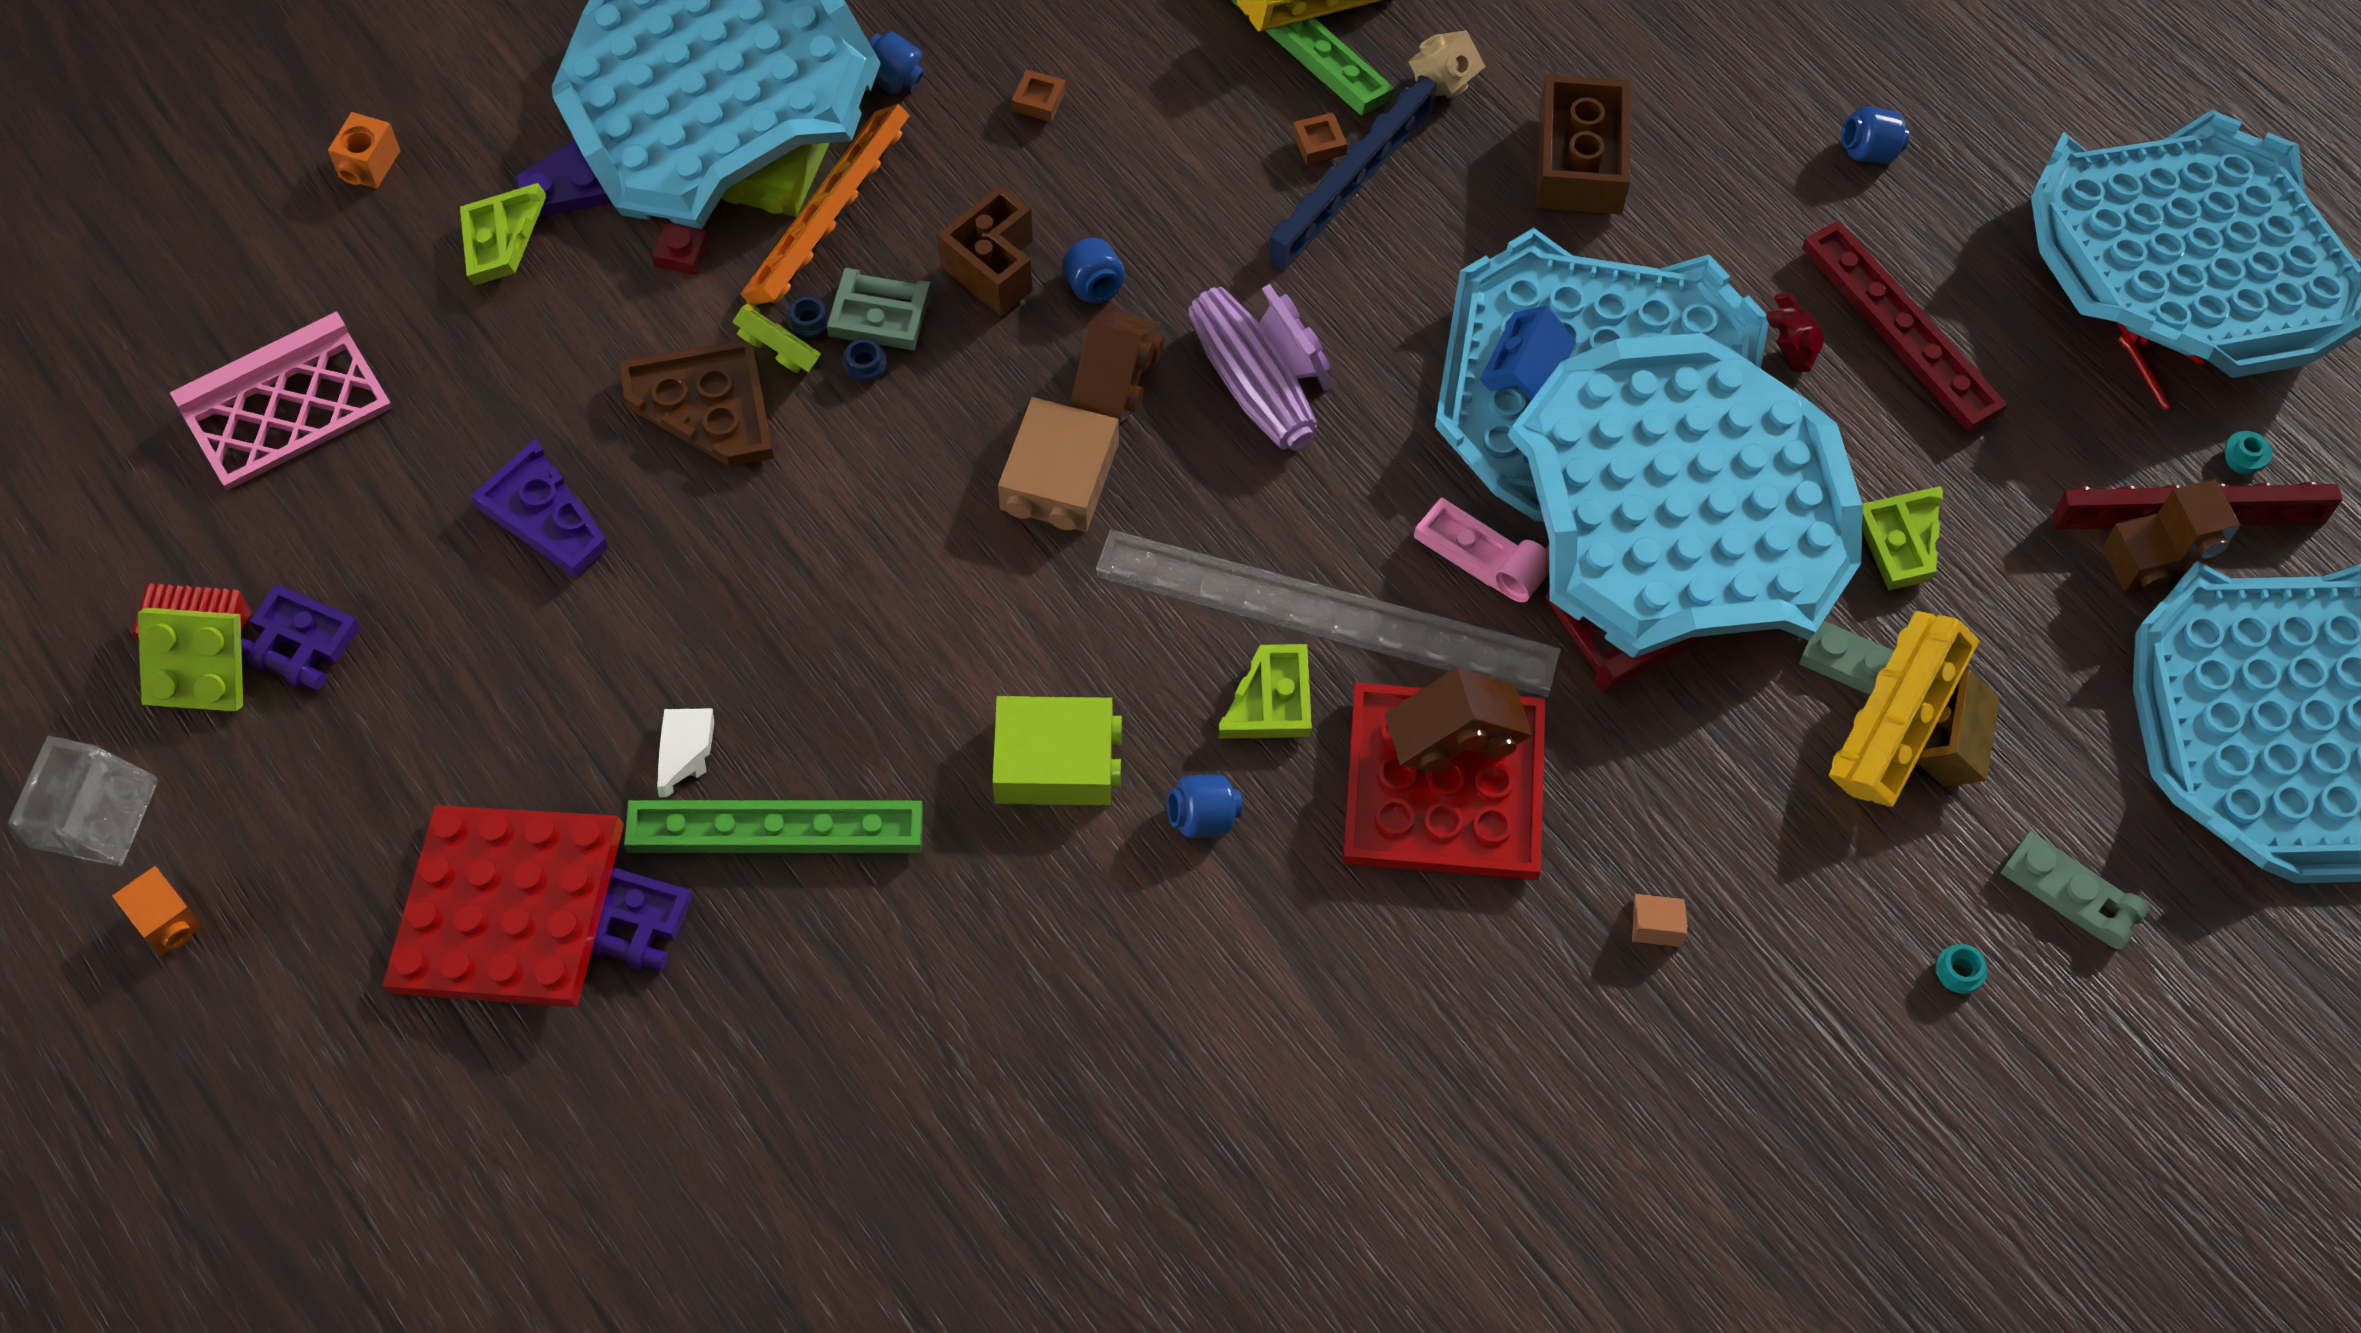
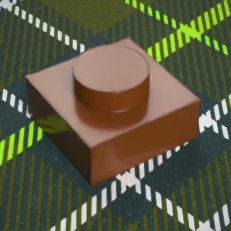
(1038, 95)
(1319, 138)

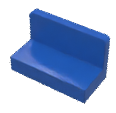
(1528, 352)

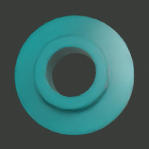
(2241, 459)
(1967, 957)

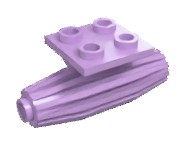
(1263, 361)

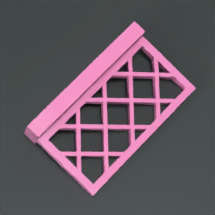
(271, 366)

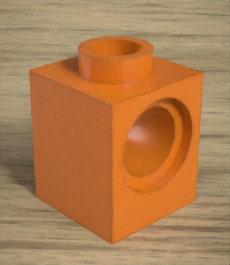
(364, 150)
(157, 911)

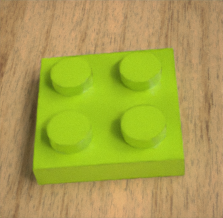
(190, 659)

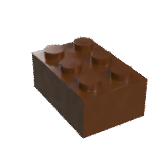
(1584, 144)

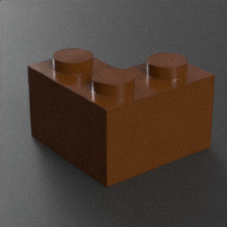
(986, 247)
(1112, 361)
(2164, 546)
(1456, 716)

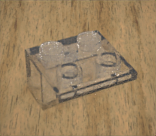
(82, 802)

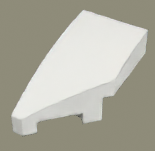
(683, 746)

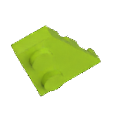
(499, 231)
(758, 330)
(1904, 536)
(1272, 696)

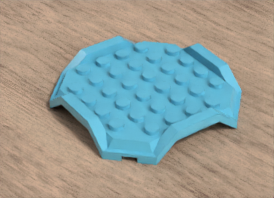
(705, 93)
(2200, 246)
(1596, 305)
(1688, 494)
(2258, 715)

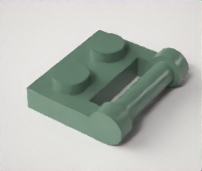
(877, 318)

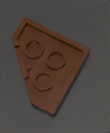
(705, 398)

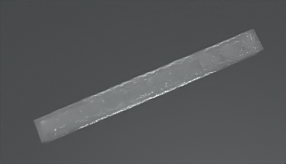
(1327, 612)

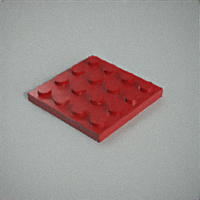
(1462, 820)
(504, 906)

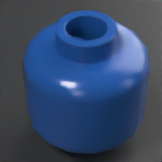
(898, 61)
(1874, 135)
(1093, 270)
(1203, 806)

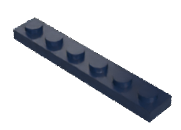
(1343, 182)

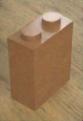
(1058, 465)

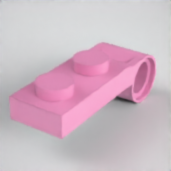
(1484, 552)

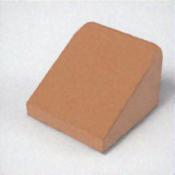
(1659, 920)

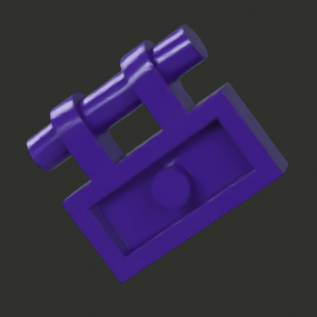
(303, 624)
(644, 906)

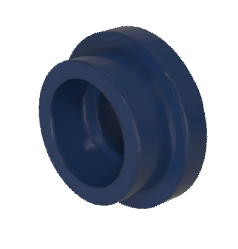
(807, 308)
(861, 351)

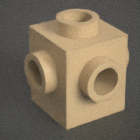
(1448, 61)

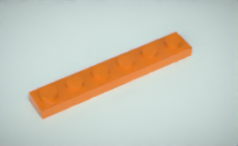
(818, 216)

